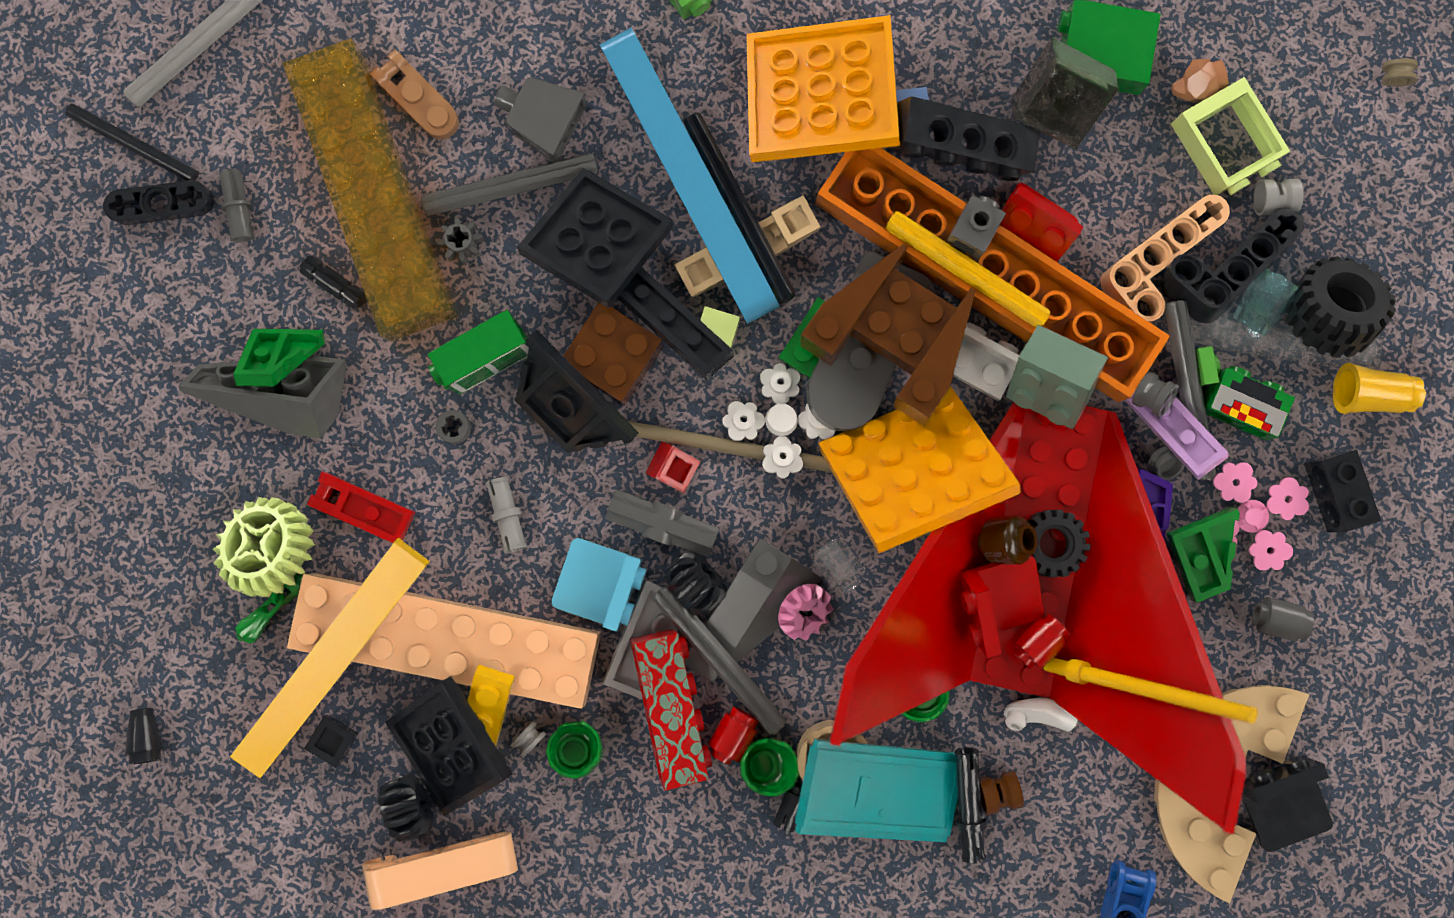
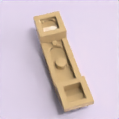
(782, 229)

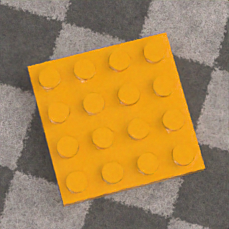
(821, 89)
(916, 476)

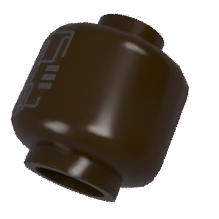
(1007, 540)

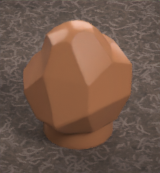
(1201, 80)

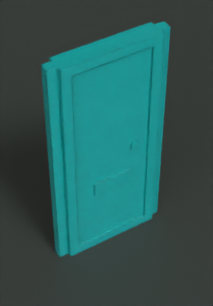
(877, 792)

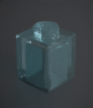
(1265, 302)

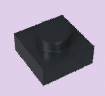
(331, 741)

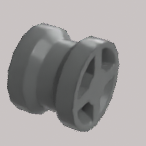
(1155, 394)

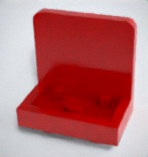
(1040, 222)
(1000, 599)

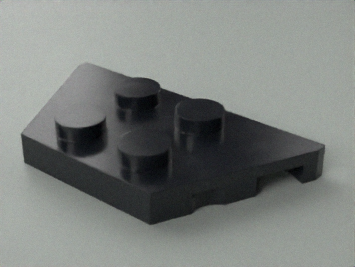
(566, 402)

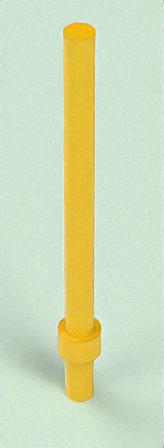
(1082, 672)

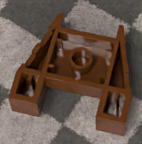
(901, 325)

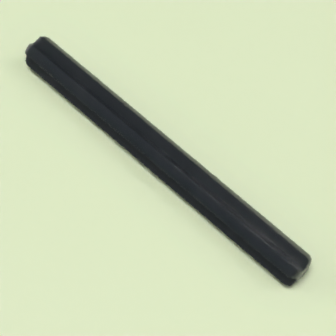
(739, 208)

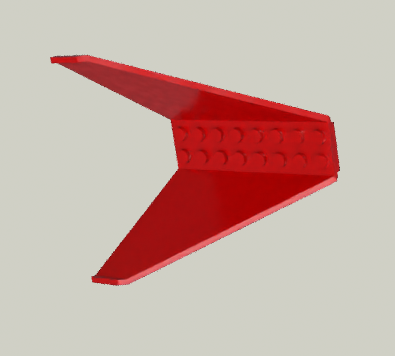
(1119, 609)

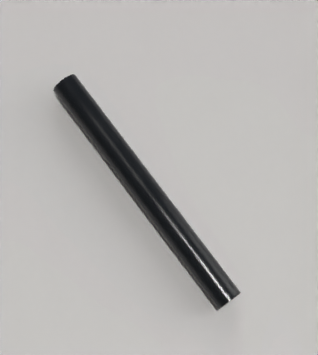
(131, 143)

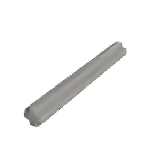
(187, 50)

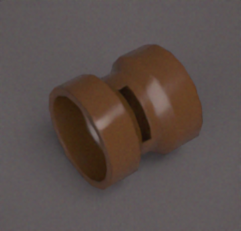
(1001, 793)

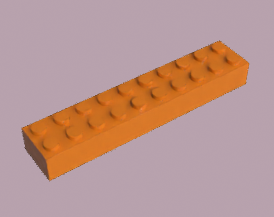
(875, 184)

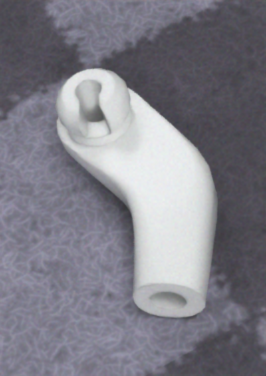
(1038, 711)

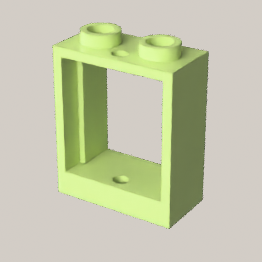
(1256, 123)

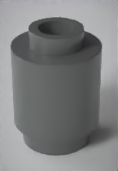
(1283, 619)

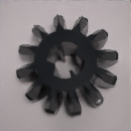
(695, 583)
(405, 807)

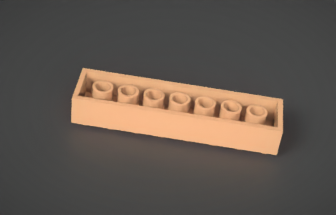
(452, 638)

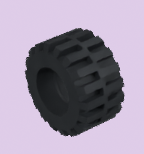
(1340, 307)

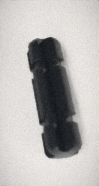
(332, 282)

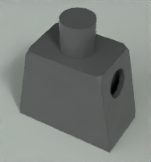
(542, 115)

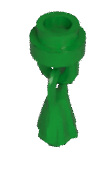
(252, 626)

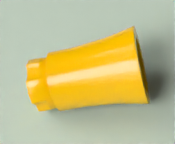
(1375, 390)

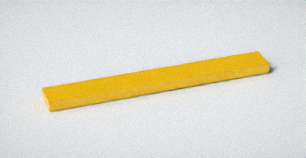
(330, 657)

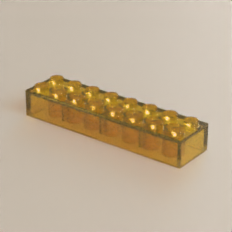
(370, 190)

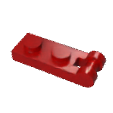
(362, 508)

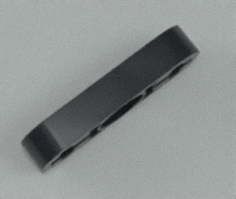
(146, 193)

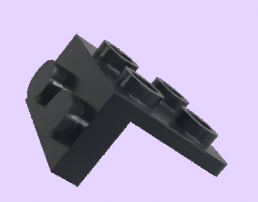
(1287, 802)

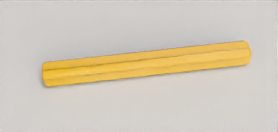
(967, 269)

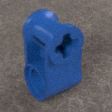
(1126, 895)

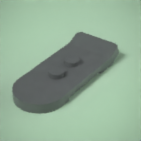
(854, 385)

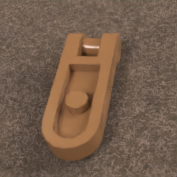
(417, 97)

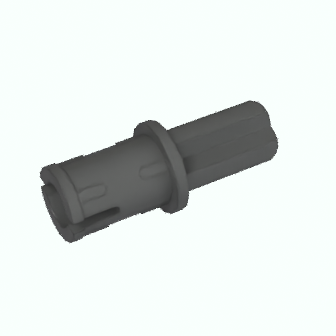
(236, 206)

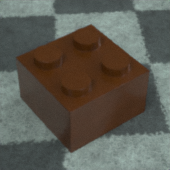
(613, 352)

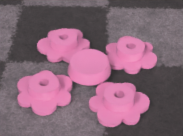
(1255, 514)

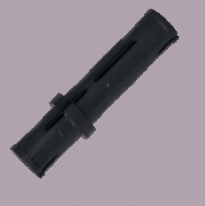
(970, 821)

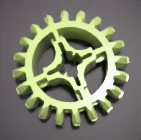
(254, 543)

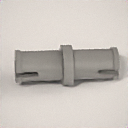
(506, 515)

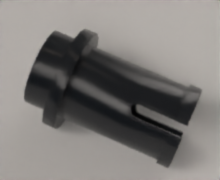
(788, 807)

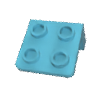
(598, 584)

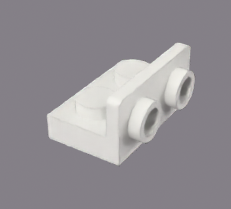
(985, 363)

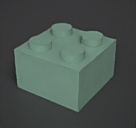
(1055, 377)

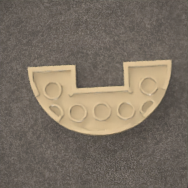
(1198, 844)

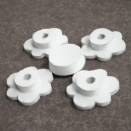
(779, 420)

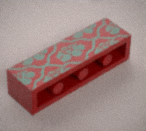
(670, 708)

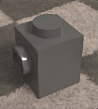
(976, 226)

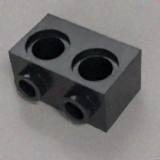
(1342, 492)

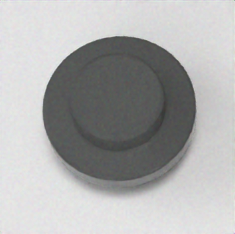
(1165, 464)

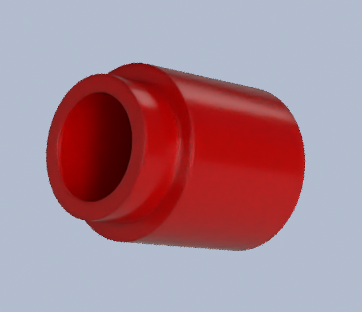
(1040, 642)
(733, 736)

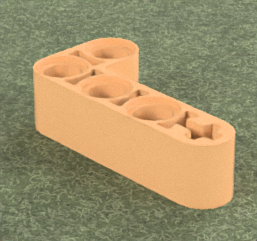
(1165, 250)
(438, 870)

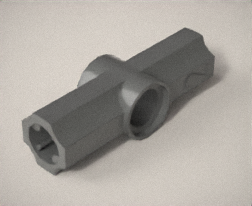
(662, 523)

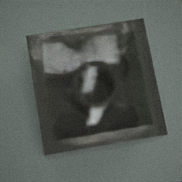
(1064, 93)

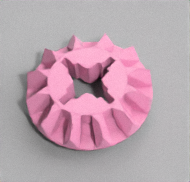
(804, 598)

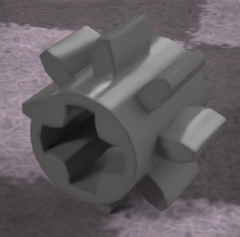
(452, 236)

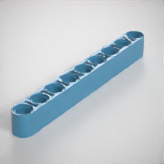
(689, 176)

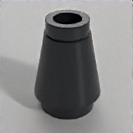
(143, 737)

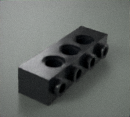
(1014, 141)

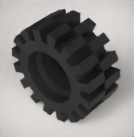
(1074, 537)

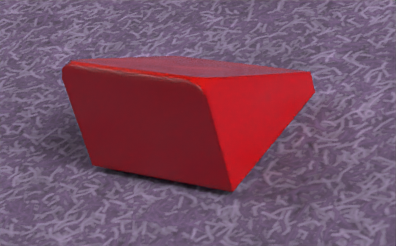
(673, 467)

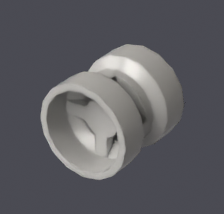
(1272, 196)

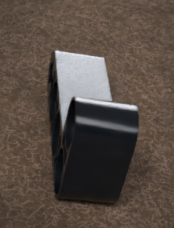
(1241, 263)

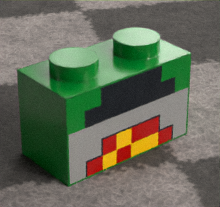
(1248, 403)

